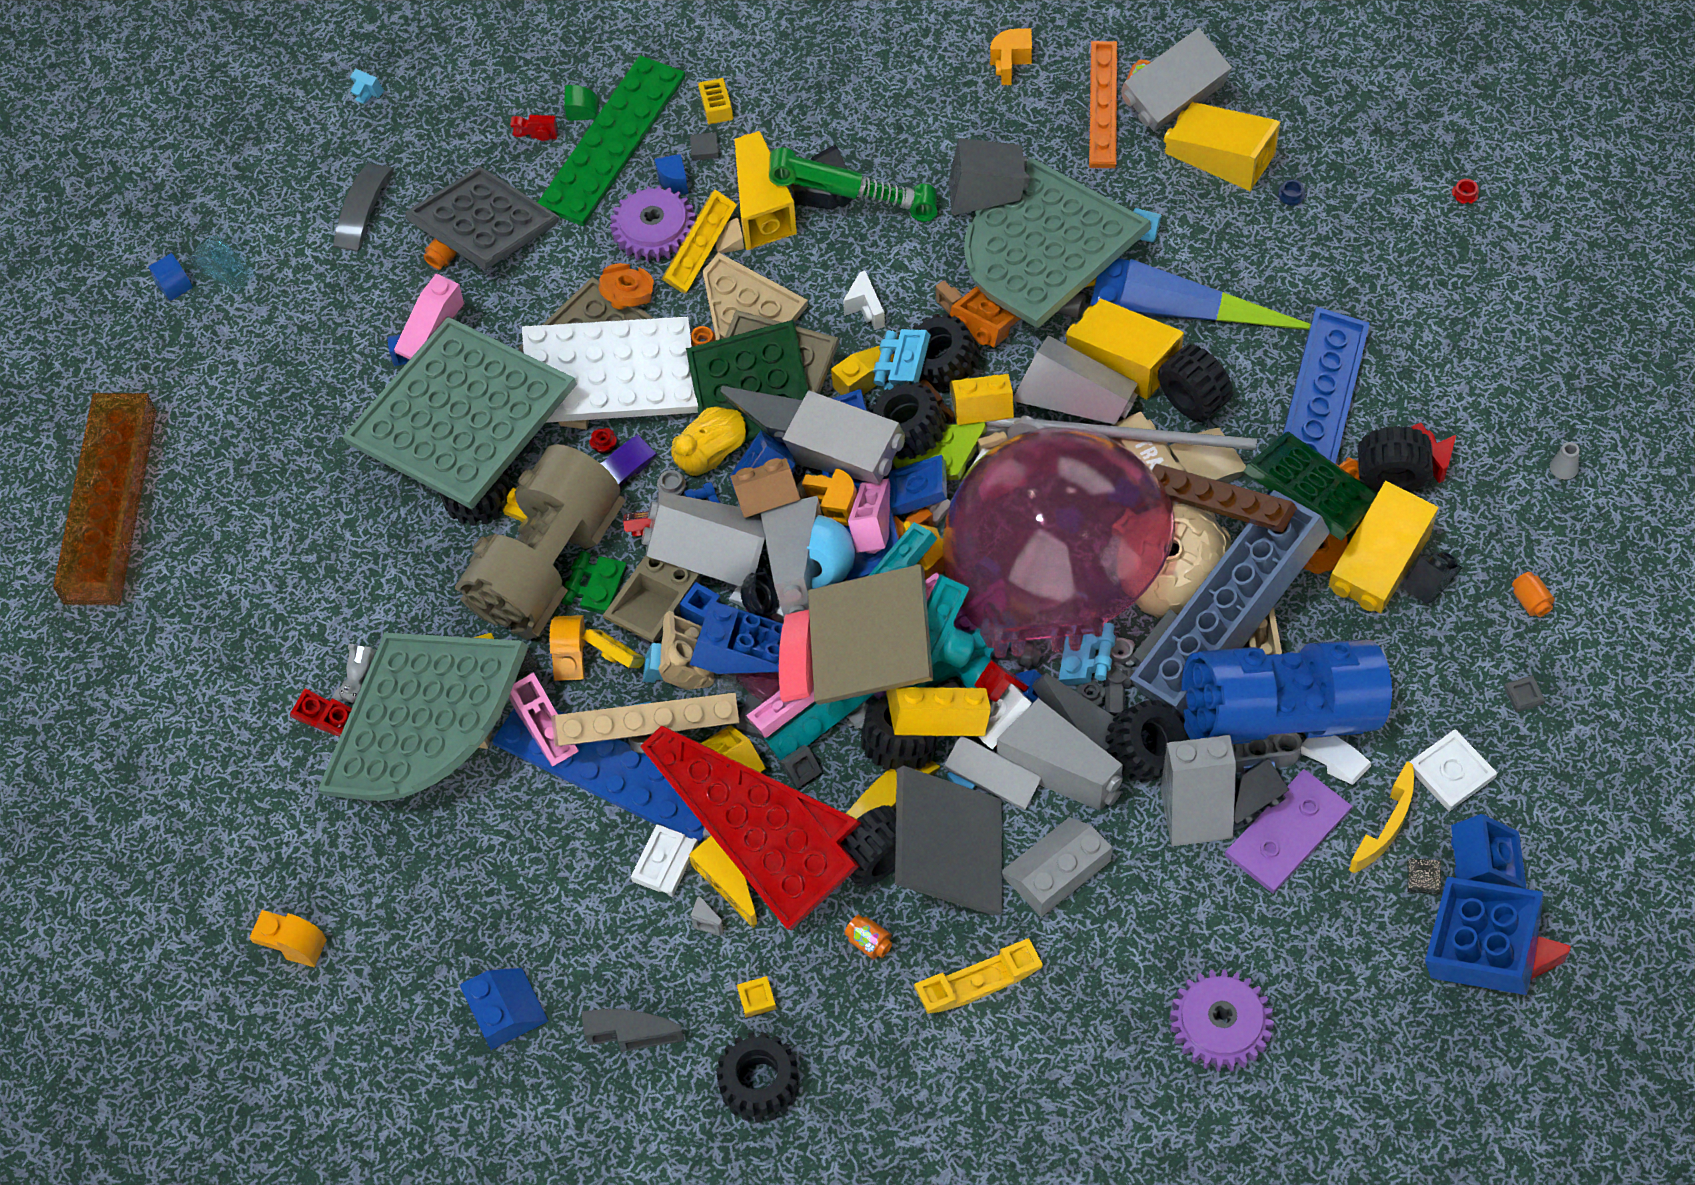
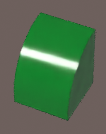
(580, 103)

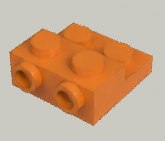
(984, 318)

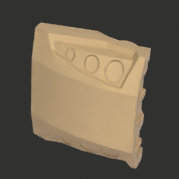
(676, 653)

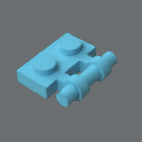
(908, 357)
(1079, 665)

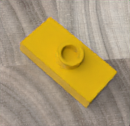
(613, 649)

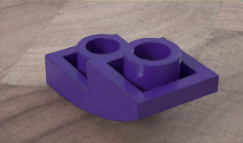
(629, 459)

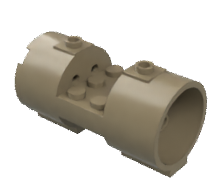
(515, 579)

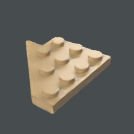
(739, 288)

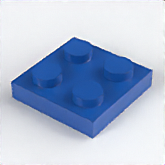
(918, 485)

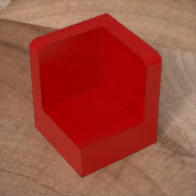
(997, 679)

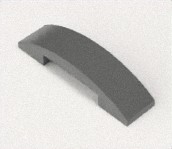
(359, 206)

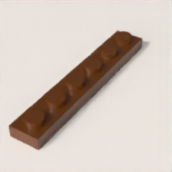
(1225, 498)

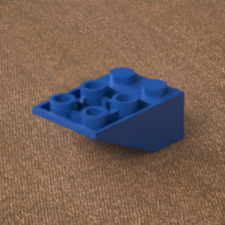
(737, 642)

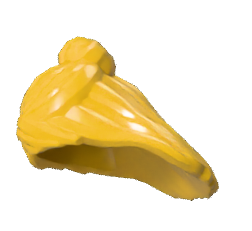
(708, 440)

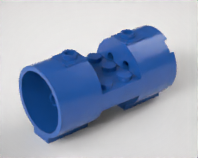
(1319, 691)

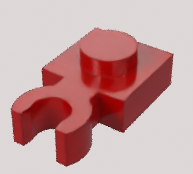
(538, 126)

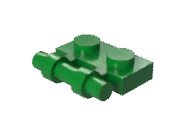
(602, 586)

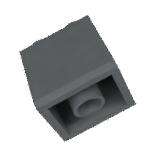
(986, 175)

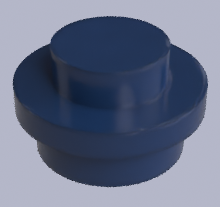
(1291, 192)

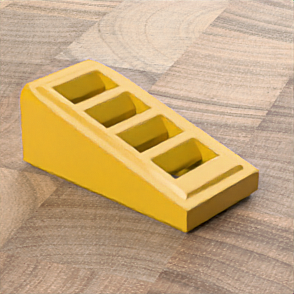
(718, 113)

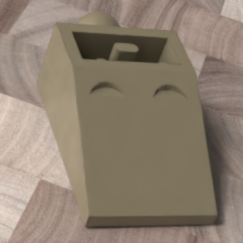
(649, 595)

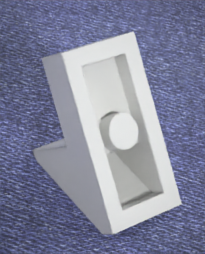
(863, 297)

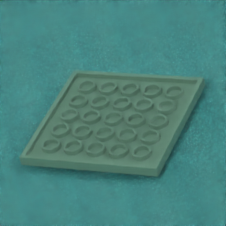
(460, 412)

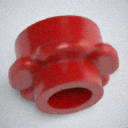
(1468, 186)
(605, 445)

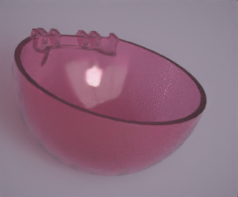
(1055, 537)

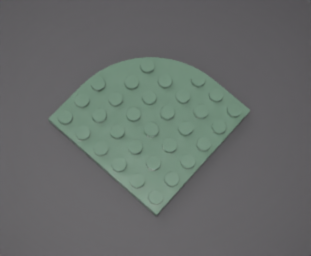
(1047, 244)
(420, 713)

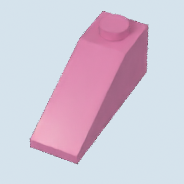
(436, 302)
(871, 517)
(536, 713)

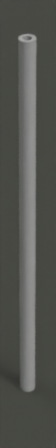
(1144, 434)

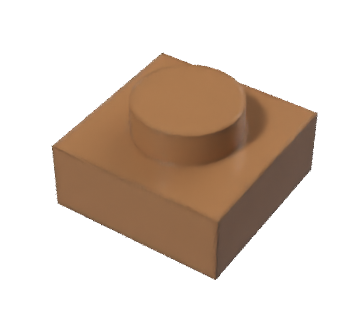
(946, 295)

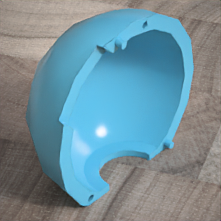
(833, 549)

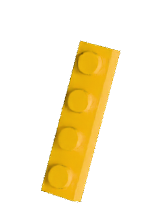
(699, 241)

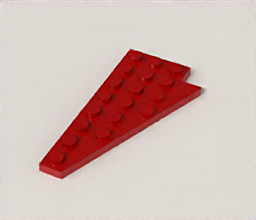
(769, 830)

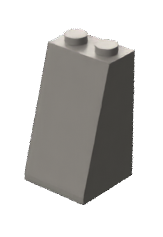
(1176, 79)
(1075, 384)
(843, 437)
(704, 537)
(787, 538)
(1061, 757)
(1199, 790)

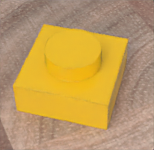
(756, 997)

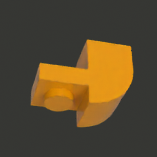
(1010, 49)
(834, 493)
(567, 647)
(291, 935)

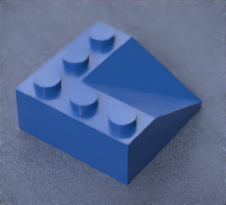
(1485, 935)

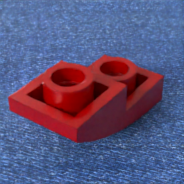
(321, 713)

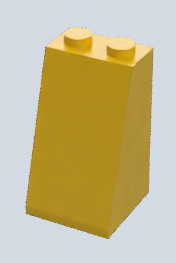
(1224, 142)
(764, 207)
(1125, 343)
(1383, 547)

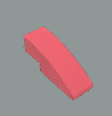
(795, 657)

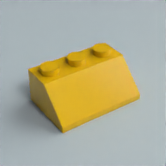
(939, 711)

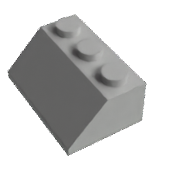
(1058, 864)

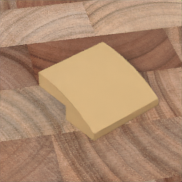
(1209, 461)

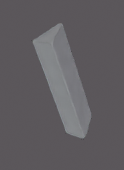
(992, 772)

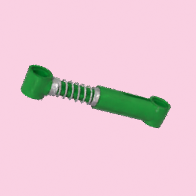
(788, 169)

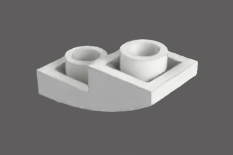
(1338, 756)

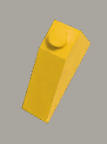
(856, 371)
(724, 877)

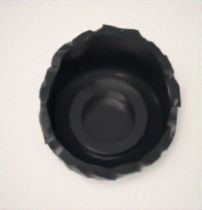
(759, 595)

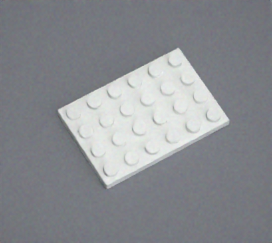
(618, 366)

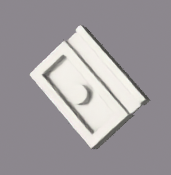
(664, 860)

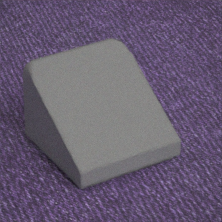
(705, 918)

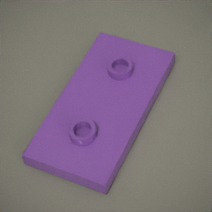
(1288, 832)

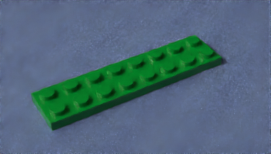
(611, 140)

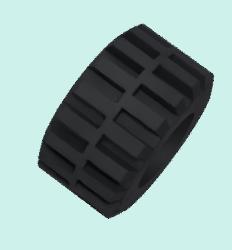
(958, 360)
(1195, 383)
(916, 403)
(1395, 456)
(487, 507)
(1127, 743)
(890, 749)
(873, 846)
(767, 1100)

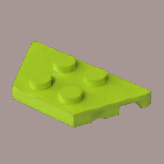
(956, 447)

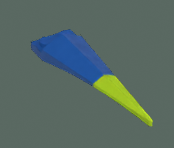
(1168, 295)

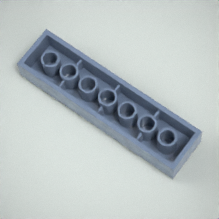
(1231, 601)

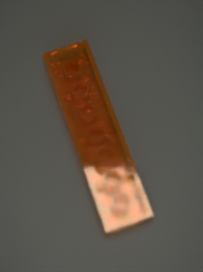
(105, 499)

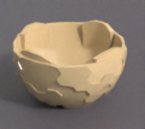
(1201, 548)

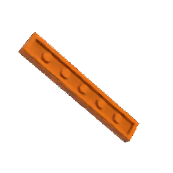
(1103, 104)

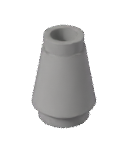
(1566, 462)

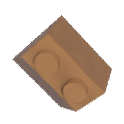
(764, 487)

